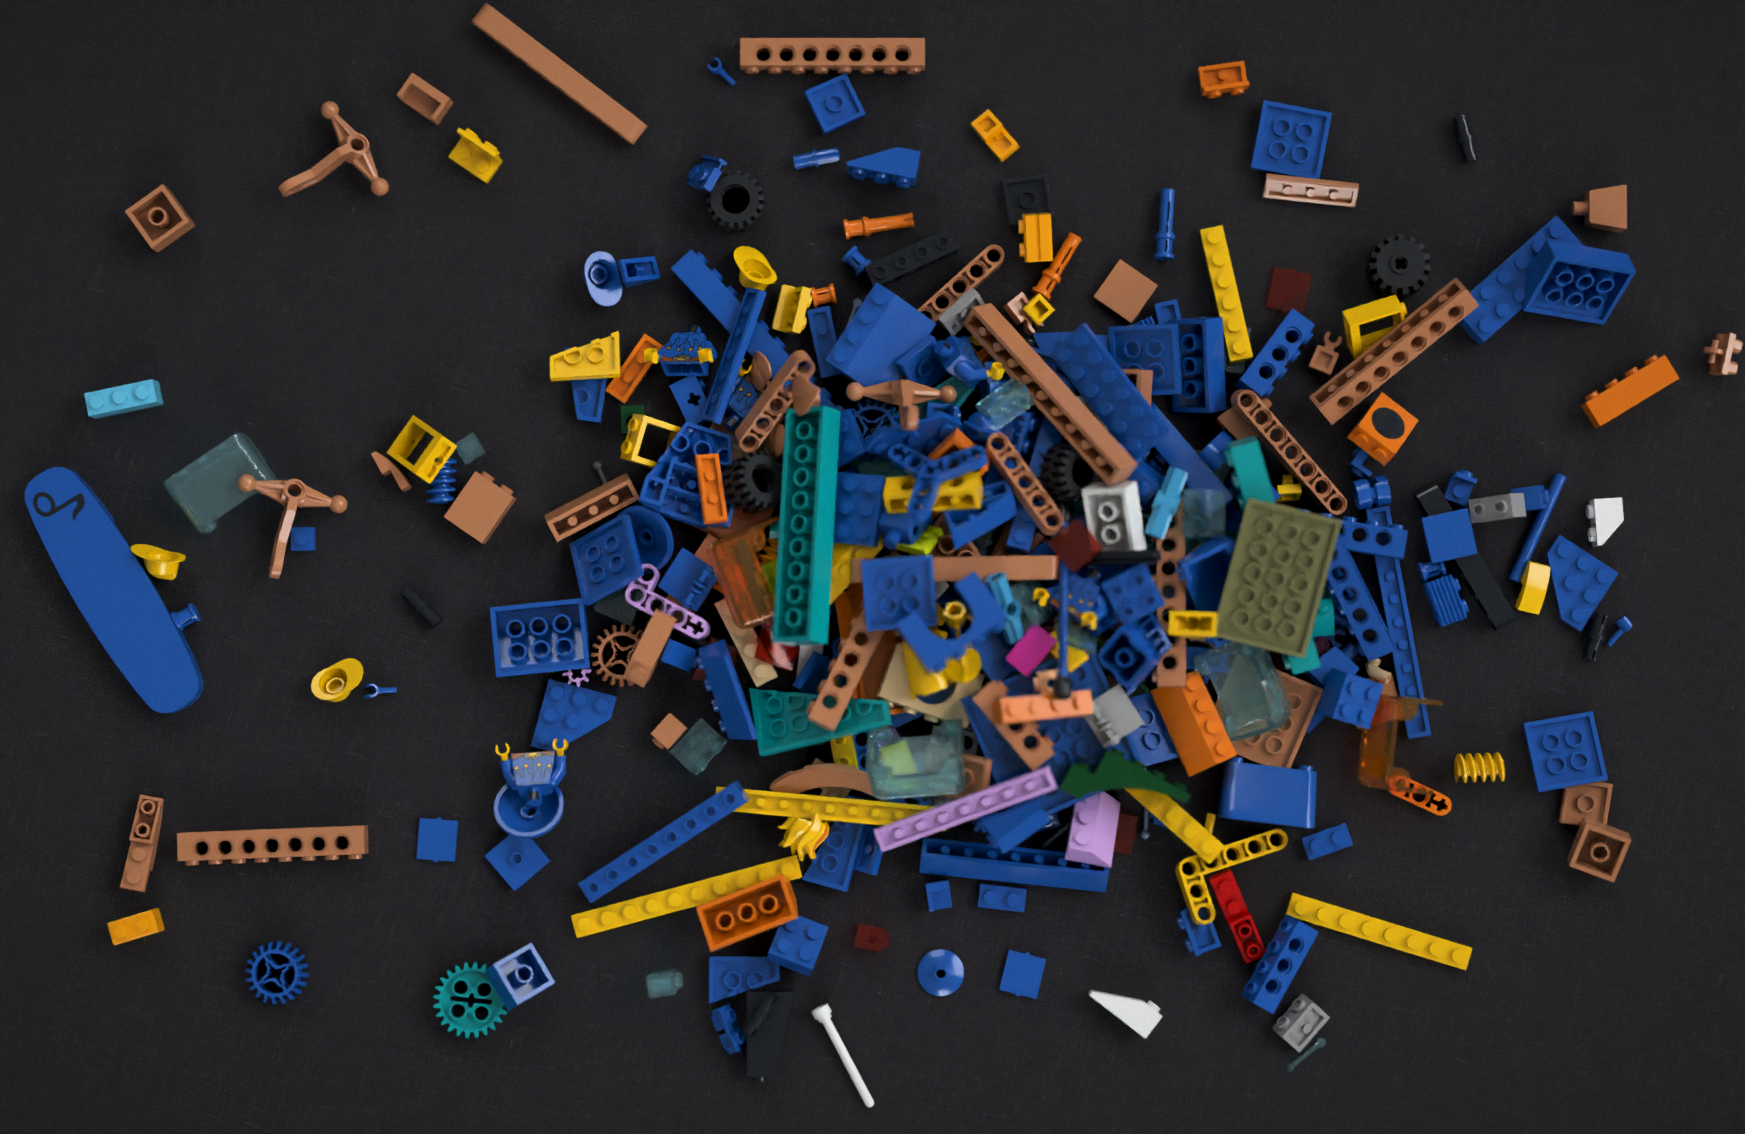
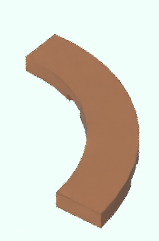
(822, 776)

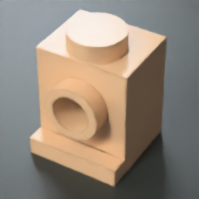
(1040, 681)

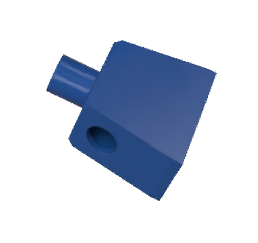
(901, 529)
(1334, 659)

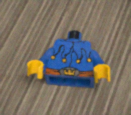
(684, 354)
(963, 360)
(742, 400)
(1086, 599)
(534, 772)

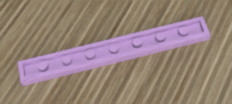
(965, 808)

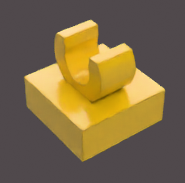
(1288, 490)

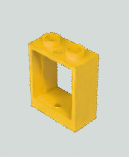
(1367, 313)
(635, 434)
(438, 448)

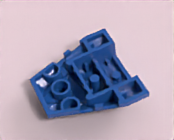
(673, 481)

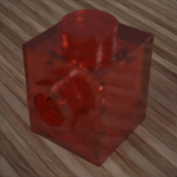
(871, 937)

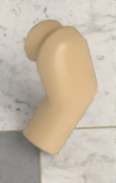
(1375, 671)

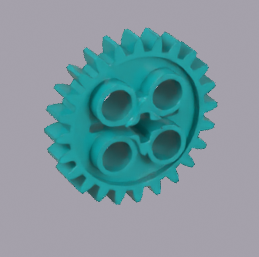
(469, 1021)

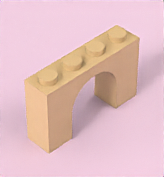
(895, 690)

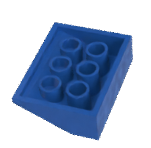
(1577, 282)
(878, 337)
(540, 637)

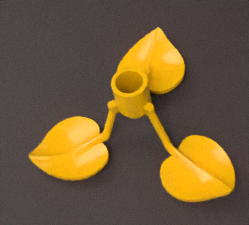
(968, 666)

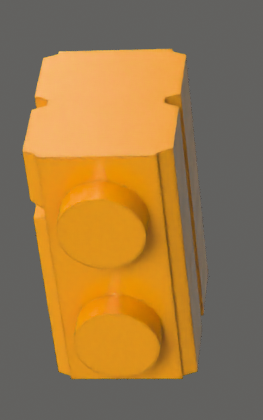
(1036, 237)
(136, 926)

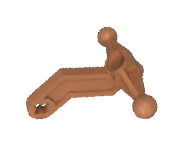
(347, 138)
(905, 395)
(305, 497)

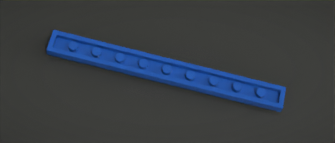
(1399, 627)

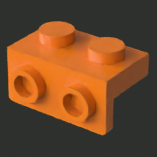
(1223, 79)

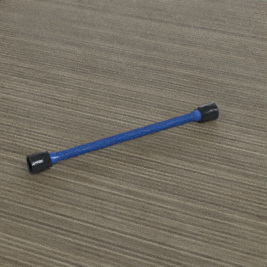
(1063, 683)

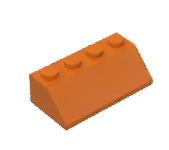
(1193, 725)
(748, 912)

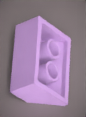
(1093, 830)

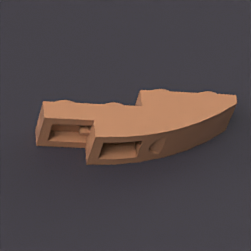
(143, 843)

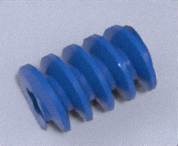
(441, 485)

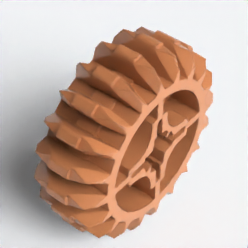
(611, 639)

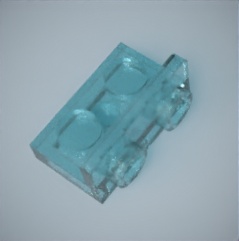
(1005, 403)
(698, 747)

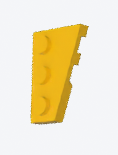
(589, 361)

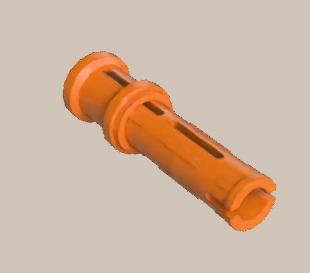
(867, 226)
(1051, 276)

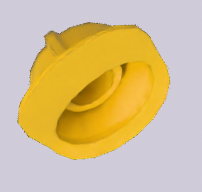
(754, 268)
(159, 562)
(337, 680)

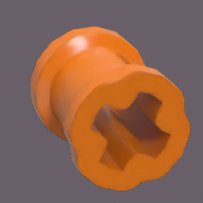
(823, 295)

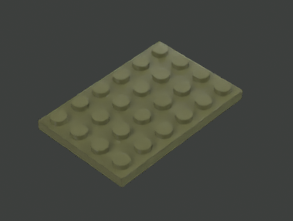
(1276, 577)

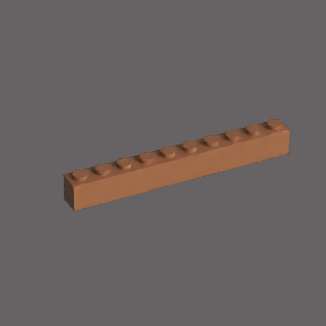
(1050, 394)

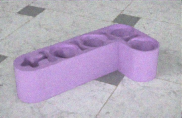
(669, 608)

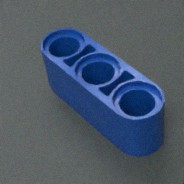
(1214, 453)

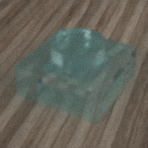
(469, 448)

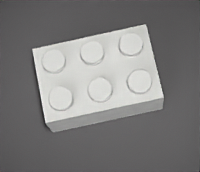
(1115, 515)

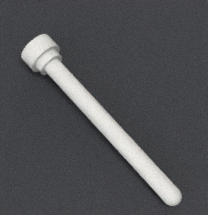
(823, 1015)

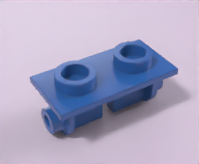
(733, 1038)

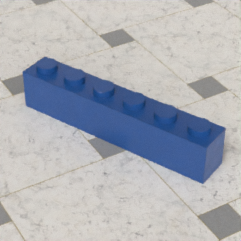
(1177, 453)

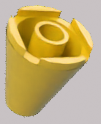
(918, 680)

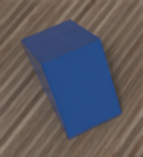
(638, 270)

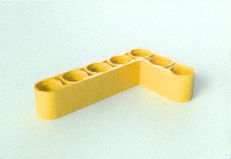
(1221, 862)

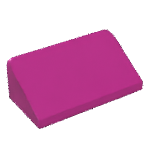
(1030, 650)

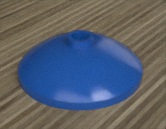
(659, 548)
(512, 813)

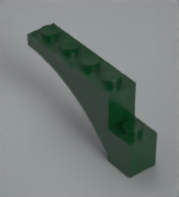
(1117, 772)

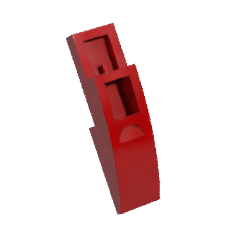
(1237, 915)

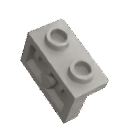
(953, 317)
(1300, 1022)

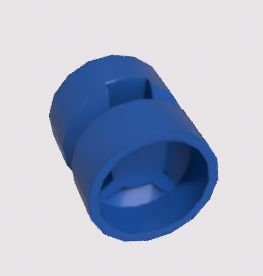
(1371, 492)

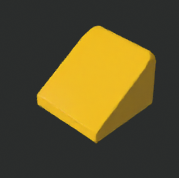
(1038, 309)

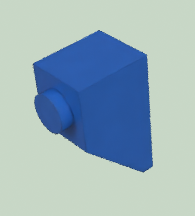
(680, 655)

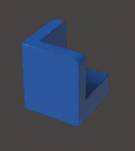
(938, 895)

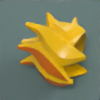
(804, 835)

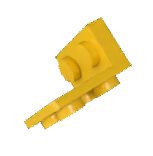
(475, 156)

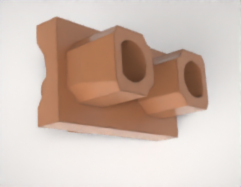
(1721, 353)

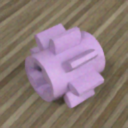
(578, 678)

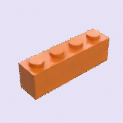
(1630, 391)
(1041, 708)

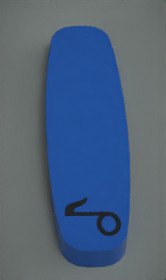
(113, 590)

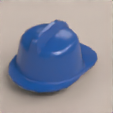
(602, 278)
(980, 428)

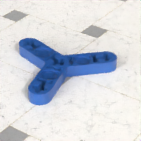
(933, 481)

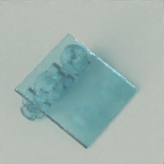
(1204, 513)
(1034, 612)

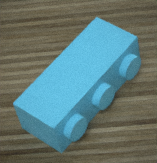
(123, 398)

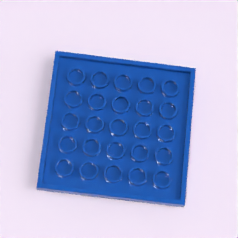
(1071, 736)

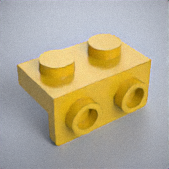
(791, 309)
(844, 751)

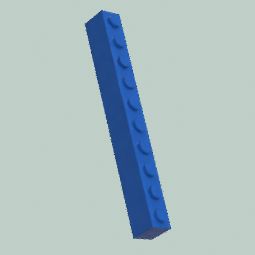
(724, 306)

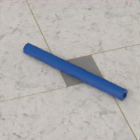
(1537, 529)

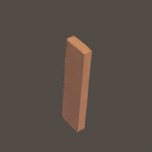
(1310, 190)

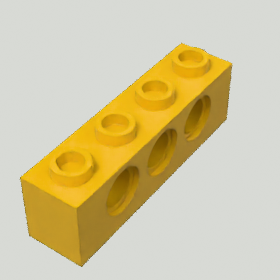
(954, 494)

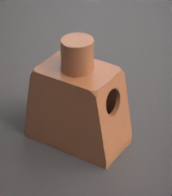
(1604, 208)
(1236, 424)

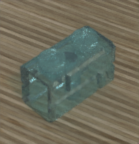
(664, 983)

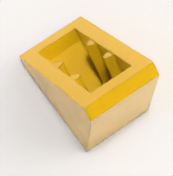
(1193, 624)

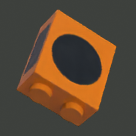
(1383, 428)

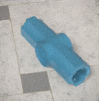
(1166, 503)
(1000, 590)

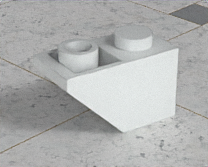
(1604, 518)

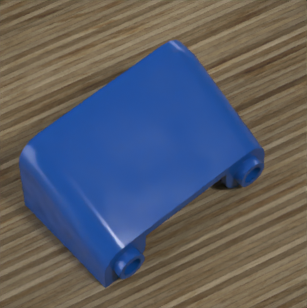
(1205, 576)
(1267, 793)

